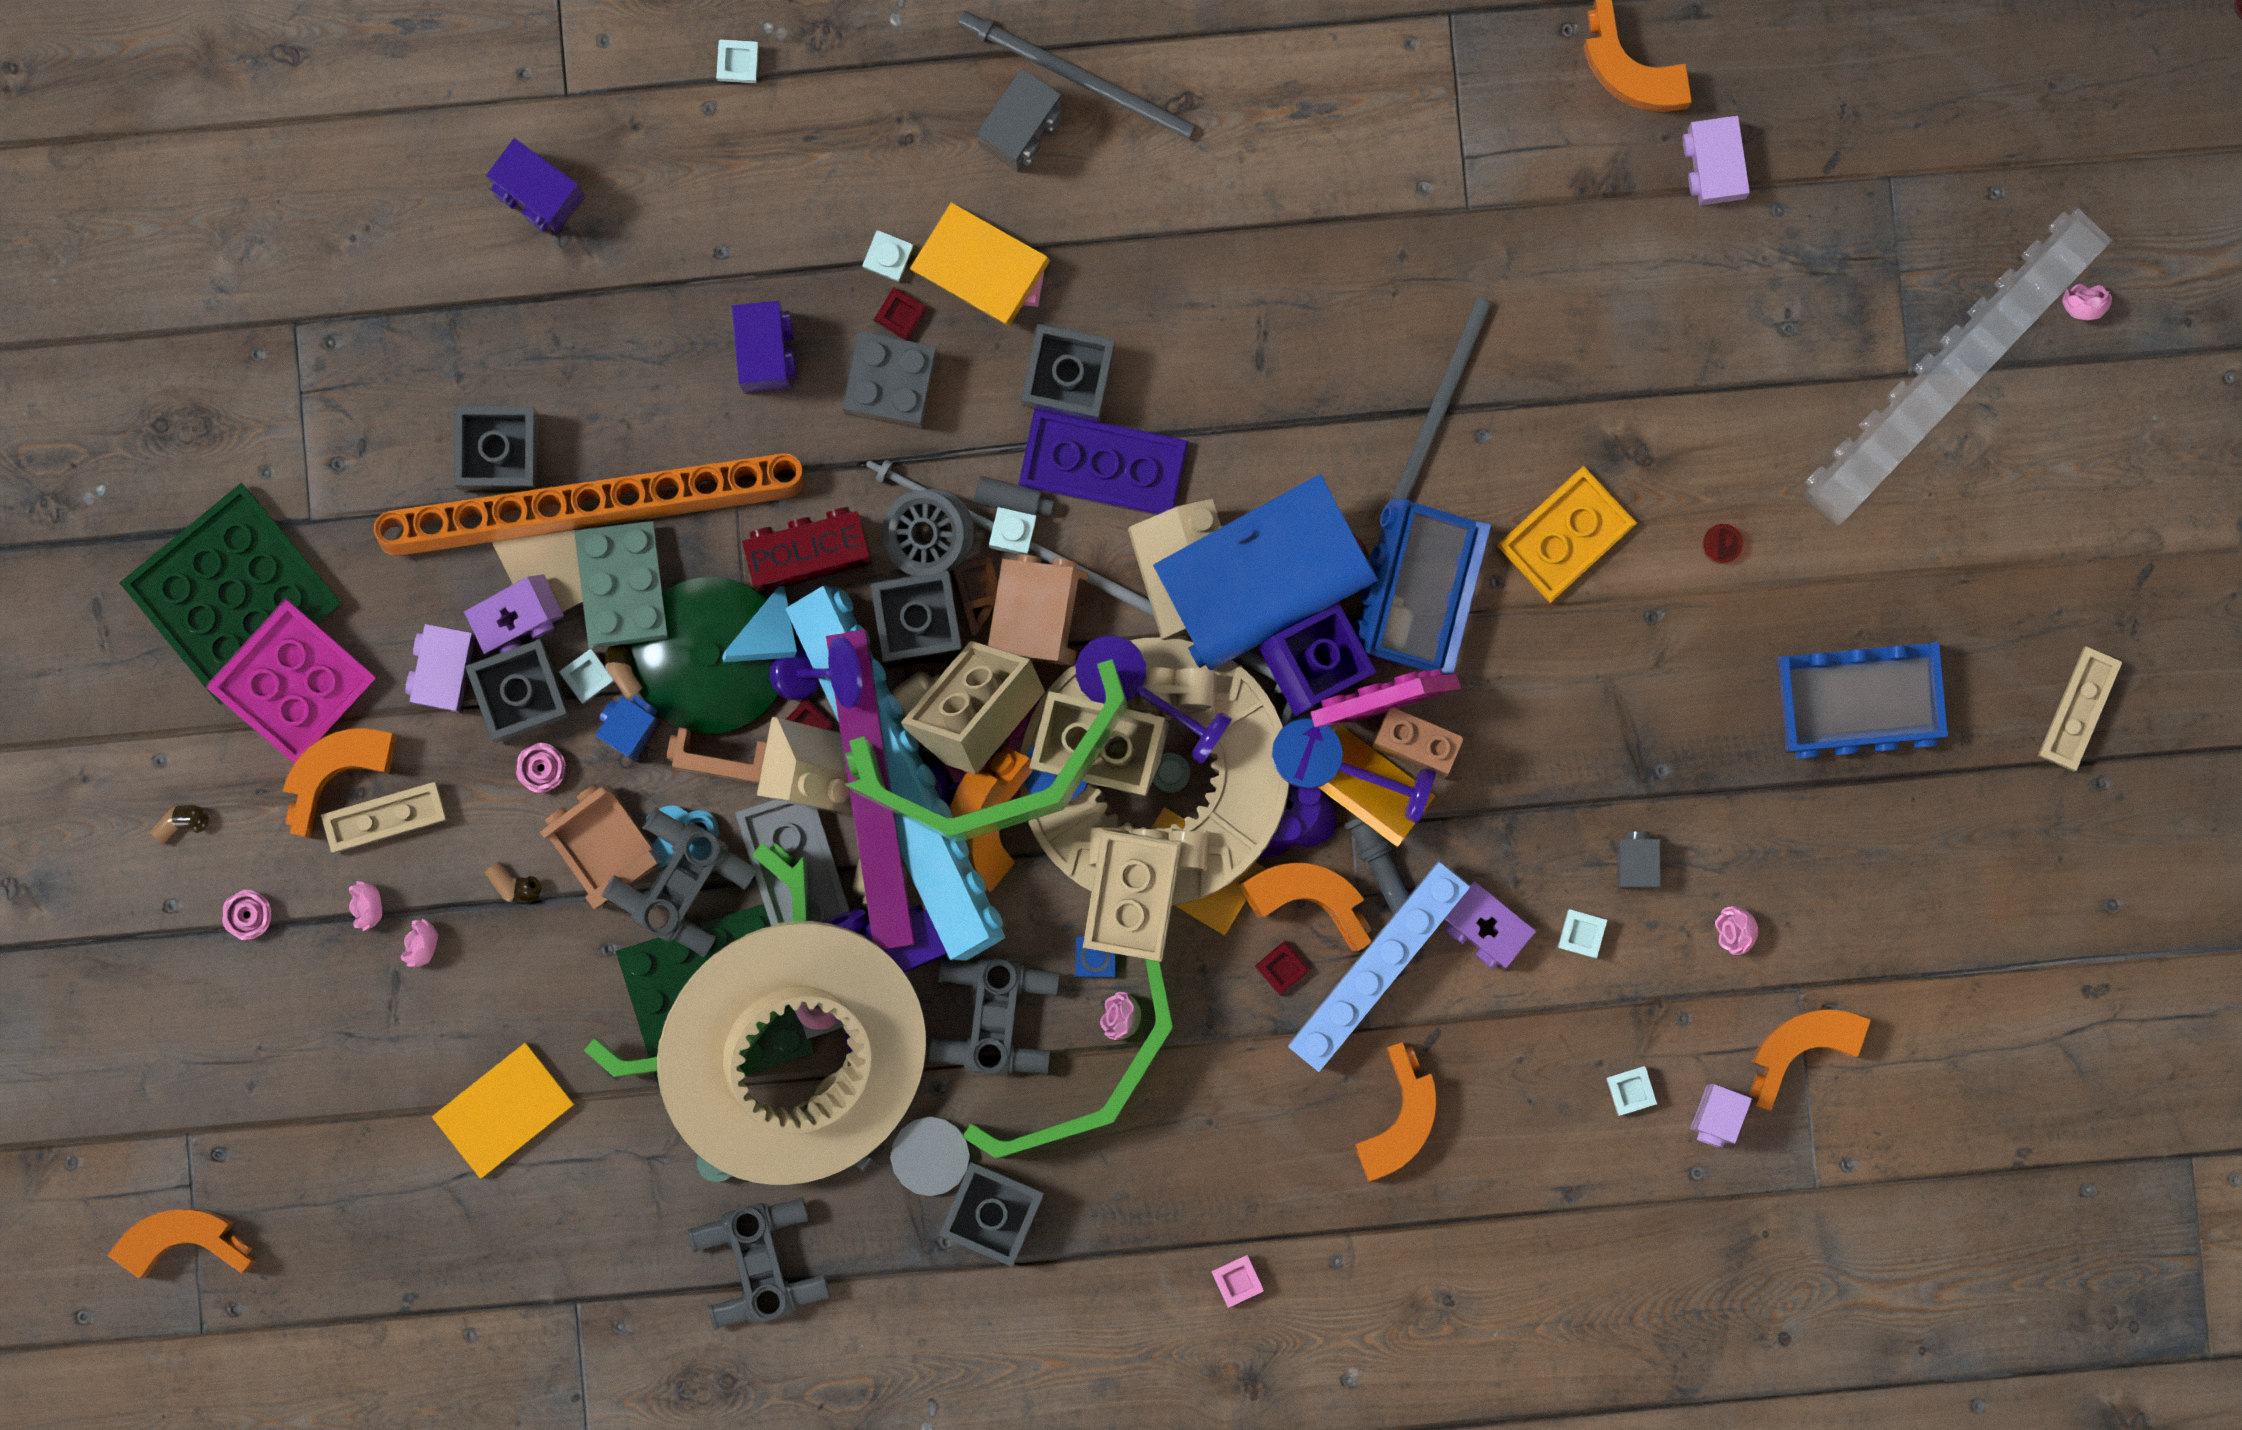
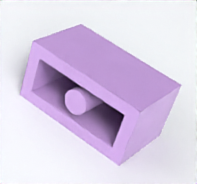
(1717, 160)
(440, 668)
(1720, 1115)

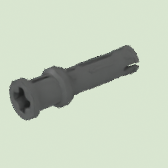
(1376, 850)

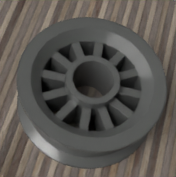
(894, 531)

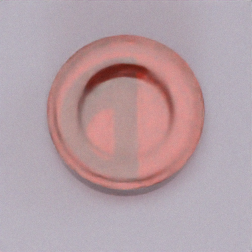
(1722, 543)

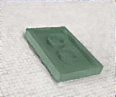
(620, 584)

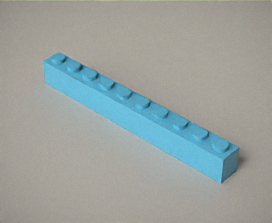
(936, 864)

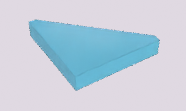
(767, 633)

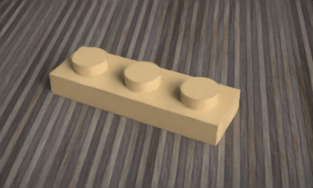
(2080, 709)
(384, 817)

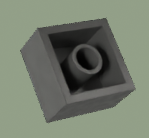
(1020, 121)
(1068, 372)
(890, 380)
(495, 448)
(916, 618)
(518, 691)
(991, 1214)

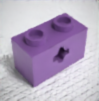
(530, 600)
(1510, 929)

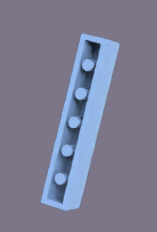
(1379, 965)

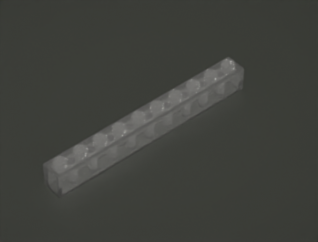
(1957, 367)

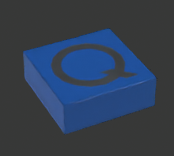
(1093, 962)

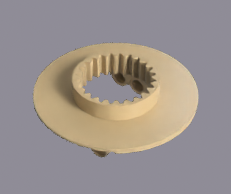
(1247, 793)
(849, 1108)

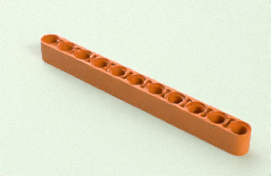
(571, 496)

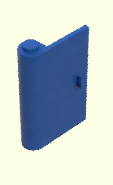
(1254, 589)

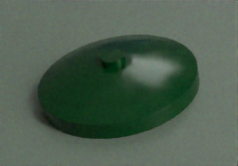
(687, 673)

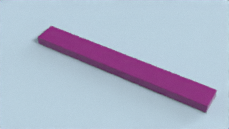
(874, 824)

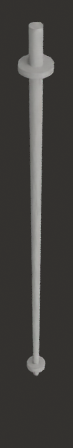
(1248, 658)

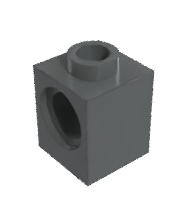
(1638, 861)

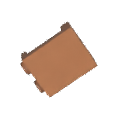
(1035, 609)
(1417, 742)
(683, 761)
(601, 841)

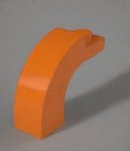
(1628, 81)
(325, 759)
(989, 788)
(1292, 881)
(1821, 1028)
(1408, 1133)
(152, 1237)

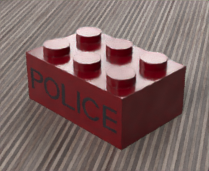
(806, 550)

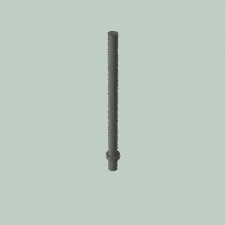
(987, 30)
(1441, 400)

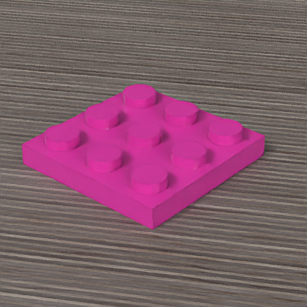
(290, 681)
(1381, 697)

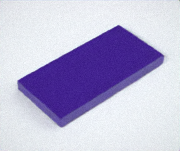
(1102, 463)

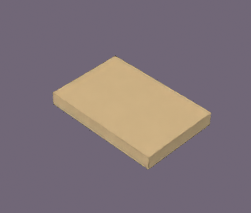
(544, 554)
(1132, 894)

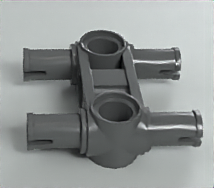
(679, 882)
(994, 1016)
(758, 1263)

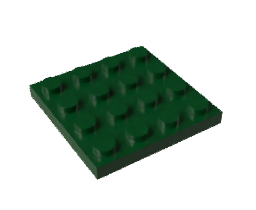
(224, 581)
(660, 969)

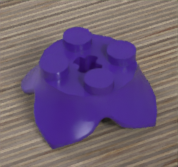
(1306, 824)

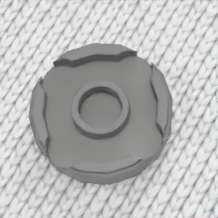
(930, 1156)

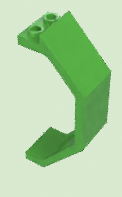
(864, 766)
(797, 880)
(1109, 1113)

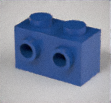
(628, 725)

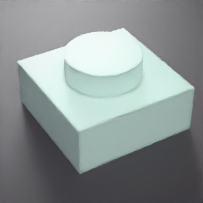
(737, 61)
(887, 256)
(1012, 531)
(587, 676)
(1582, 933)
(1631, 1090)

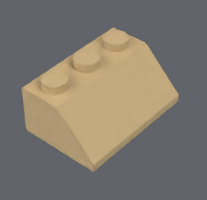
(1162, 537)
(974, 706)
(1126, 759)
(805, 768)

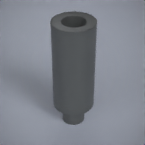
(1010, 496)

